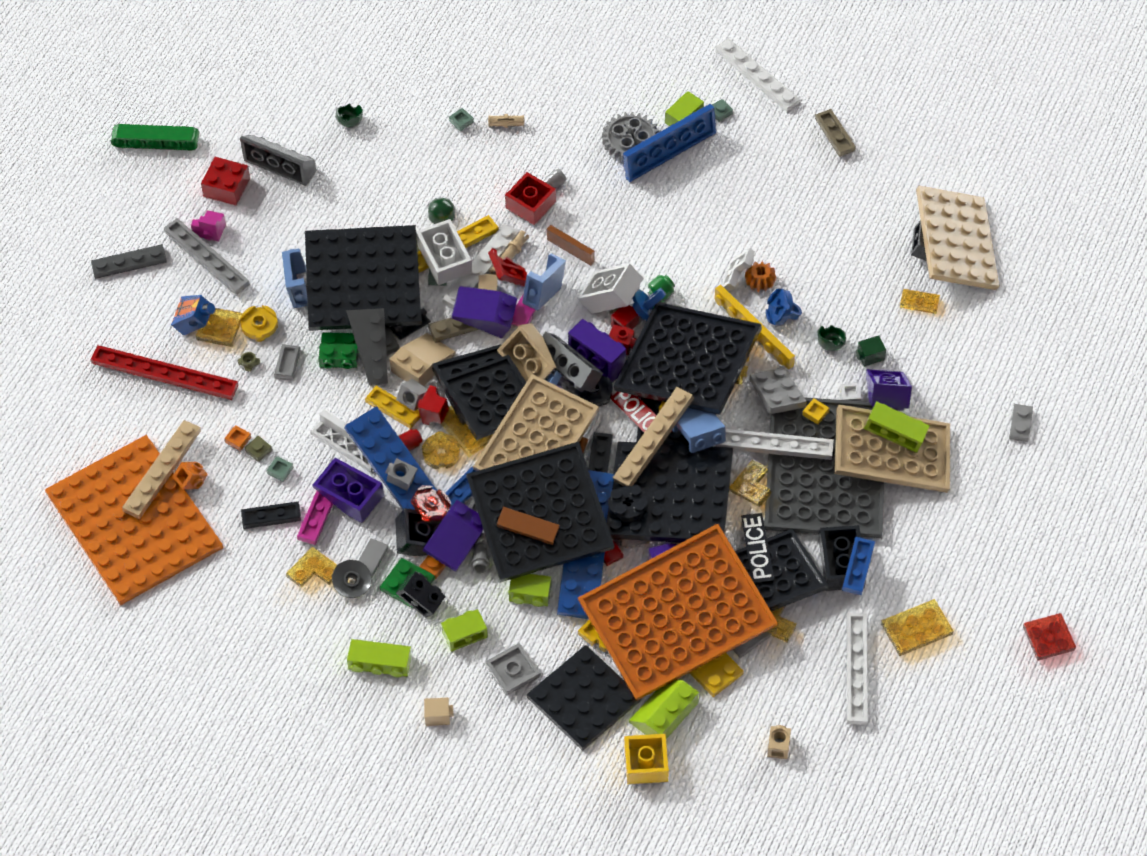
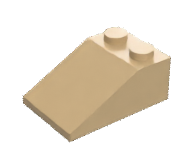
(528, 352)
(416, 359)

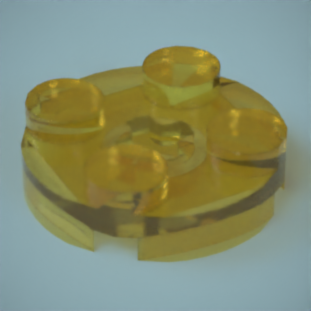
(441, 441)

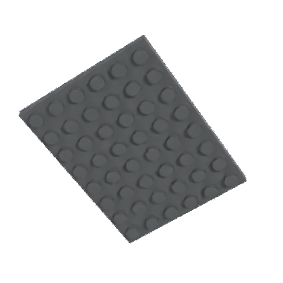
(809, 492)

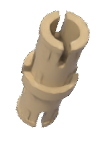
(506, 120)

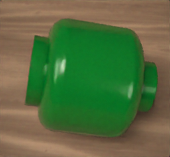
(661, 282)

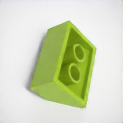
(666, 708)

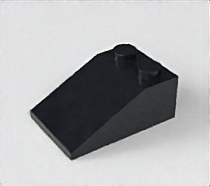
(413, 532)

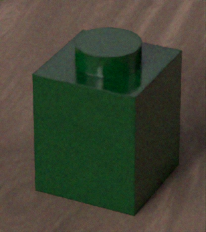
(871, 351)

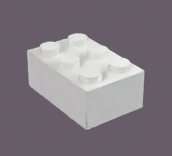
(444, 252)
(611, 288)

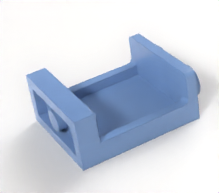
(293, 265)
(542, 288)
(701, 429)

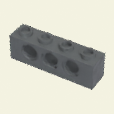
(572, 364)

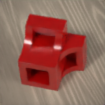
(432, 407)

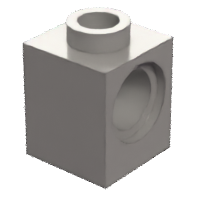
(410, 394)
(402, 482)

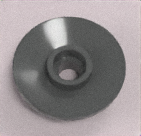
(355, 570)

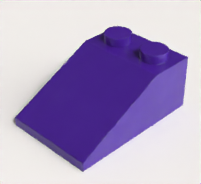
(485, 310)
(889, 388)
(349, 489)
(455, 536)

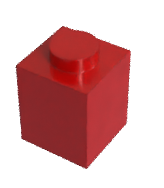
(625, 317)

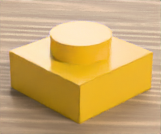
(815, 411)

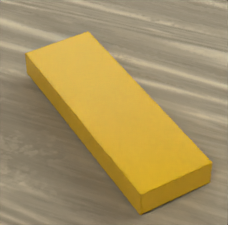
(390, 406)

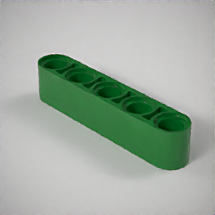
(155, 137)

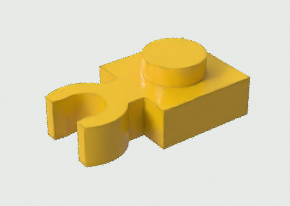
(589, 634)

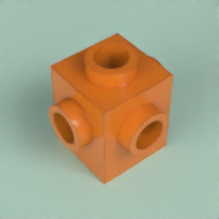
(190, 475)

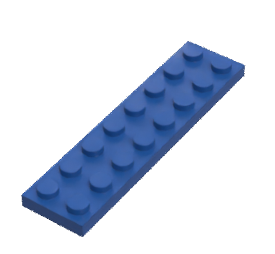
(585, 573)

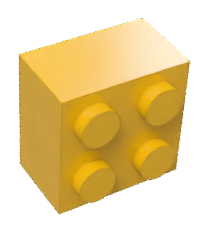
(646, 759)

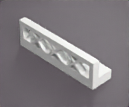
(337, 426)

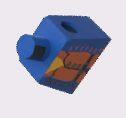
(192, 314)

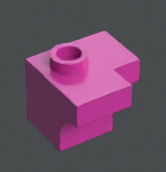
(209, 226)

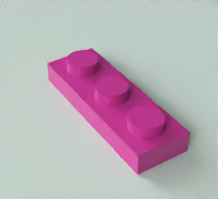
(314, 519)

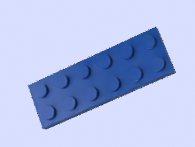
(669, 143)
(381, 447)

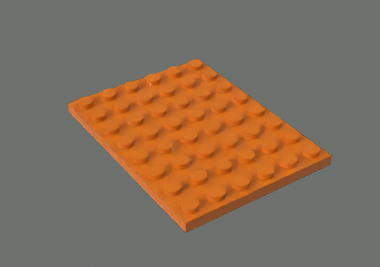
(127, 550)
(677, 612)

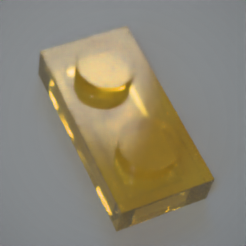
(919, 301)

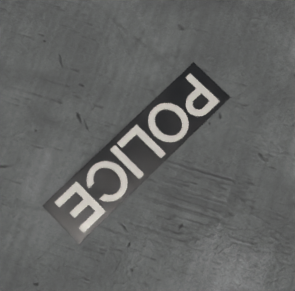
(757, 547)

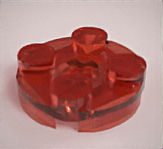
(422, 503)

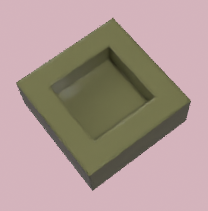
(258, 448)

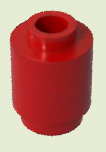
(411, 439)

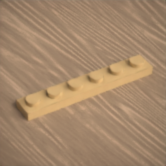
(653, 437)
(161, 469)

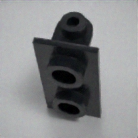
(404, 331)

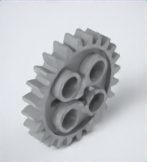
(626, 133)

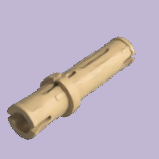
(514, 247)

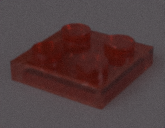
(1049, 636)

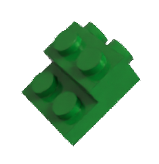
(338, 350)

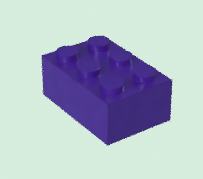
(598, 348)

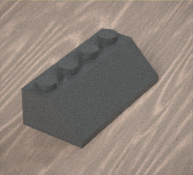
(277, 159)

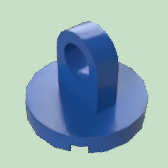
(644, 304)
(781, 307)

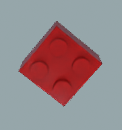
(225, 181)
(530, 198)

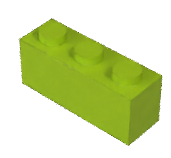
(896, 427)
(379, 658)

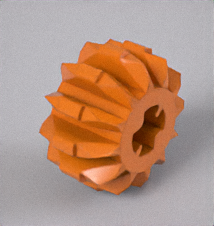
(760, 276)

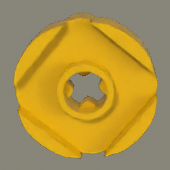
(261, 331)

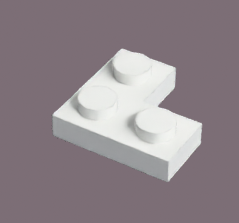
(736, 267)

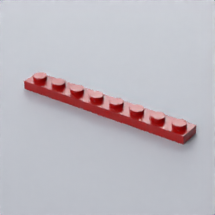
(164, 372)

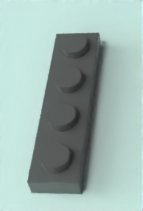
(128, 261)

